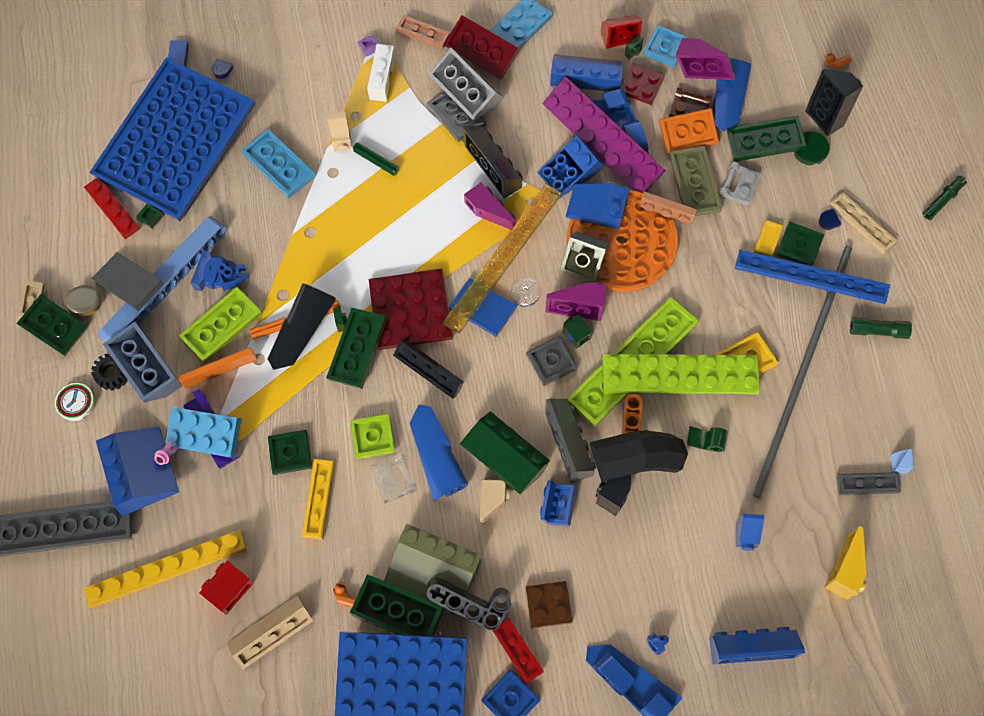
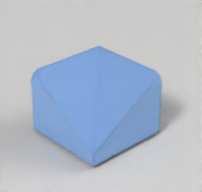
(902, 461)

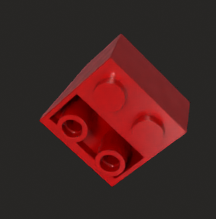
(225, 587)

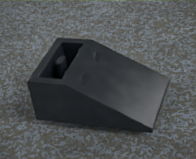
(613, 494)

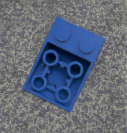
(571, 166)

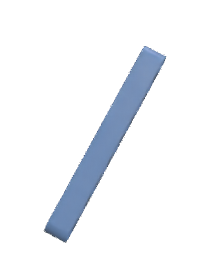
(170, 273)

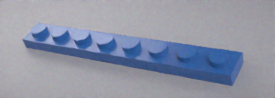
(812, 276)

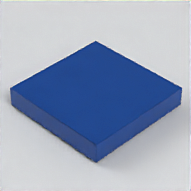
(511, 697)

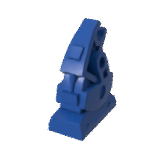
(215, 273)

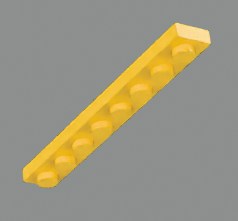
(164, 569)

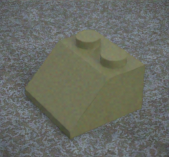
(584, 256)

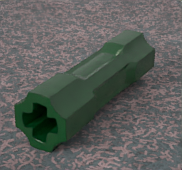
(865, 327)

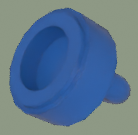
(657, 643)

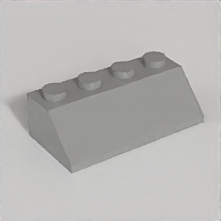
(465, 85)

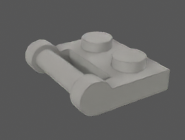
(745, 186)

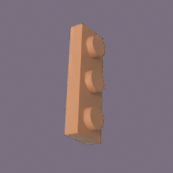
(422, 31)
(668, 208)

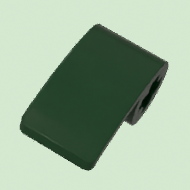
(707, 440)

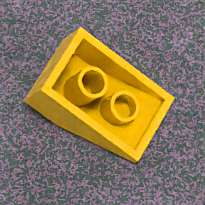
(850, 568)

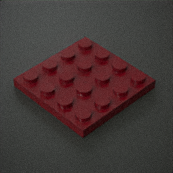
(413, 306)

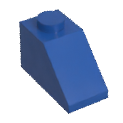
(749, 531)

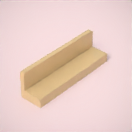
(269, 632)

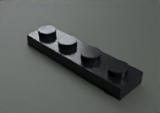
(428, 368)

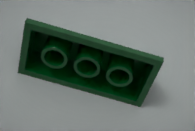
(505, 452)

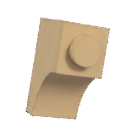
(339, 131)

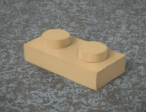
(29, 294)

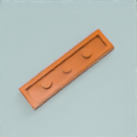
(217, 368)

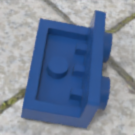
(558, 504)

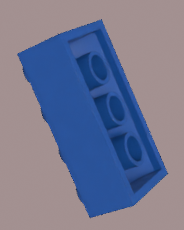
(587, 72)
(755, 646)

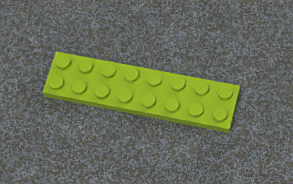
(656, 336)
(680, 374)

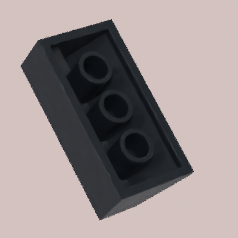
(833, 99)
(492, 161)

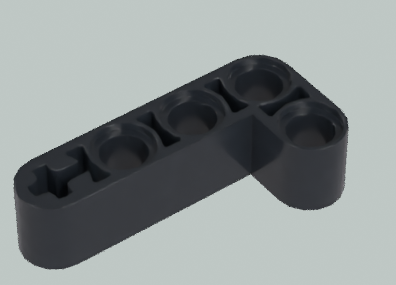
(467, 599)

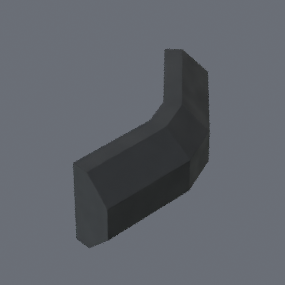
(638, 453)

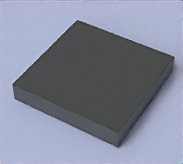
(551, 361)

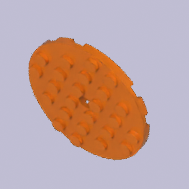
(645, 255)

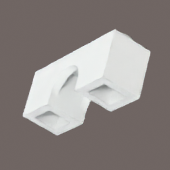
(382, 65)

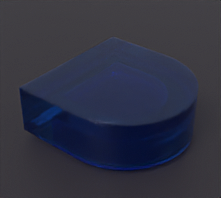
(221, 68)
(829, 220)

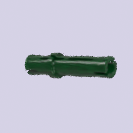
(949, 192)

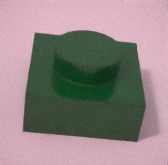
(634, 47)
(149, 216)
(340, 318)

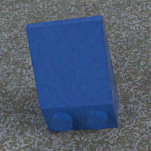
(598, 204)

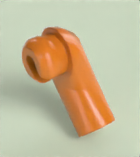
(837, 63)
(342, 595)

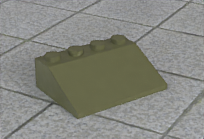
(425, 556)

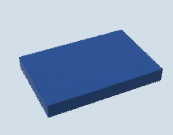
(492, 313)

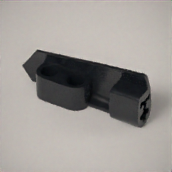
(298, 328)

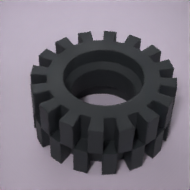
(101, 380)

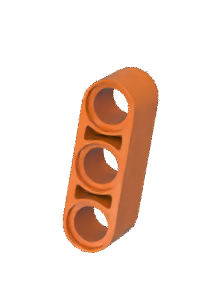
(632, 414)

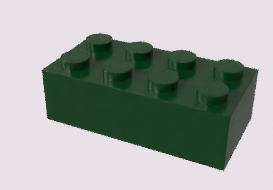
(395, 609)

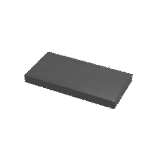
(127, 281)

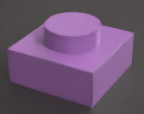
(368, 45)

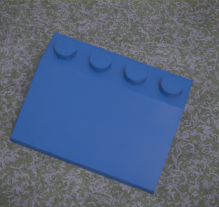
(132, 471)

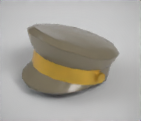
(83, 301)

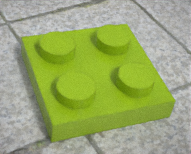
(372, 436)

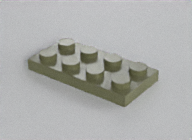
(695, 180)

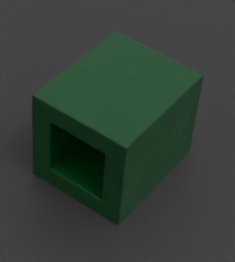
(577, 331)

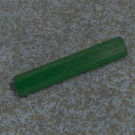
(375, 158)

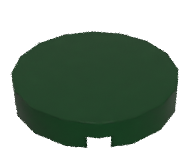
(816, 149)

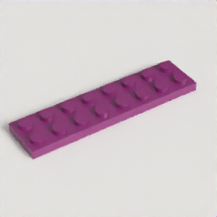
(603, 136)

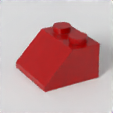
(620, 30)

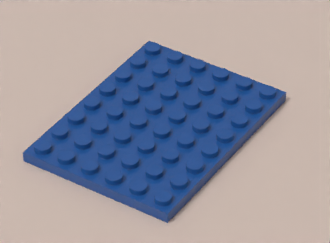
(173, 138)

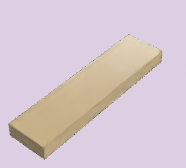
(863, 223)

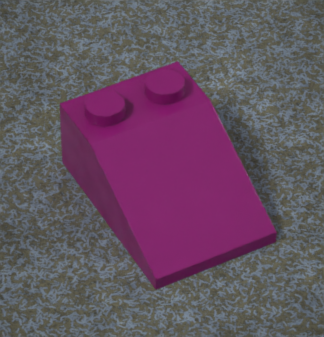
(703, 61)
(581, 300)

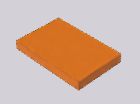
(689, 130)

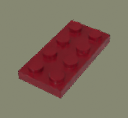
(482, 47)

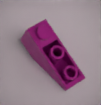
(486, 206)

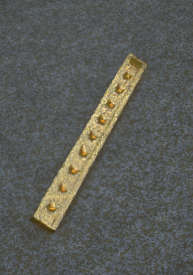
(501, 259)

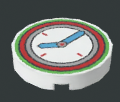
(74, 401)

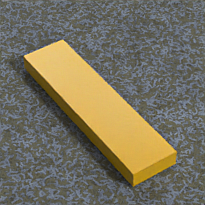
(318, 499)

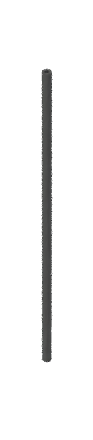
(799, 380)

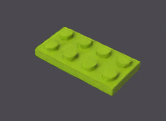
(220, 324)

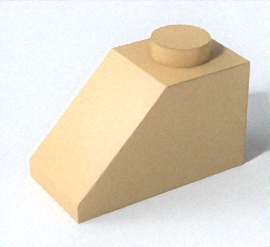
(492, 498)

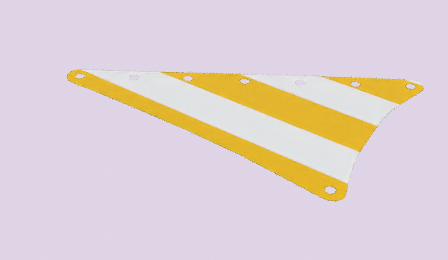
(369, 230)

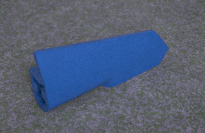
(730, 96)
(618, 108)
(436, 455)
(632, 681)

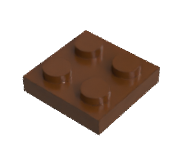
(548, 604)

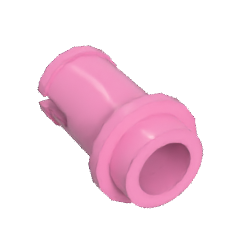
(163, 456)

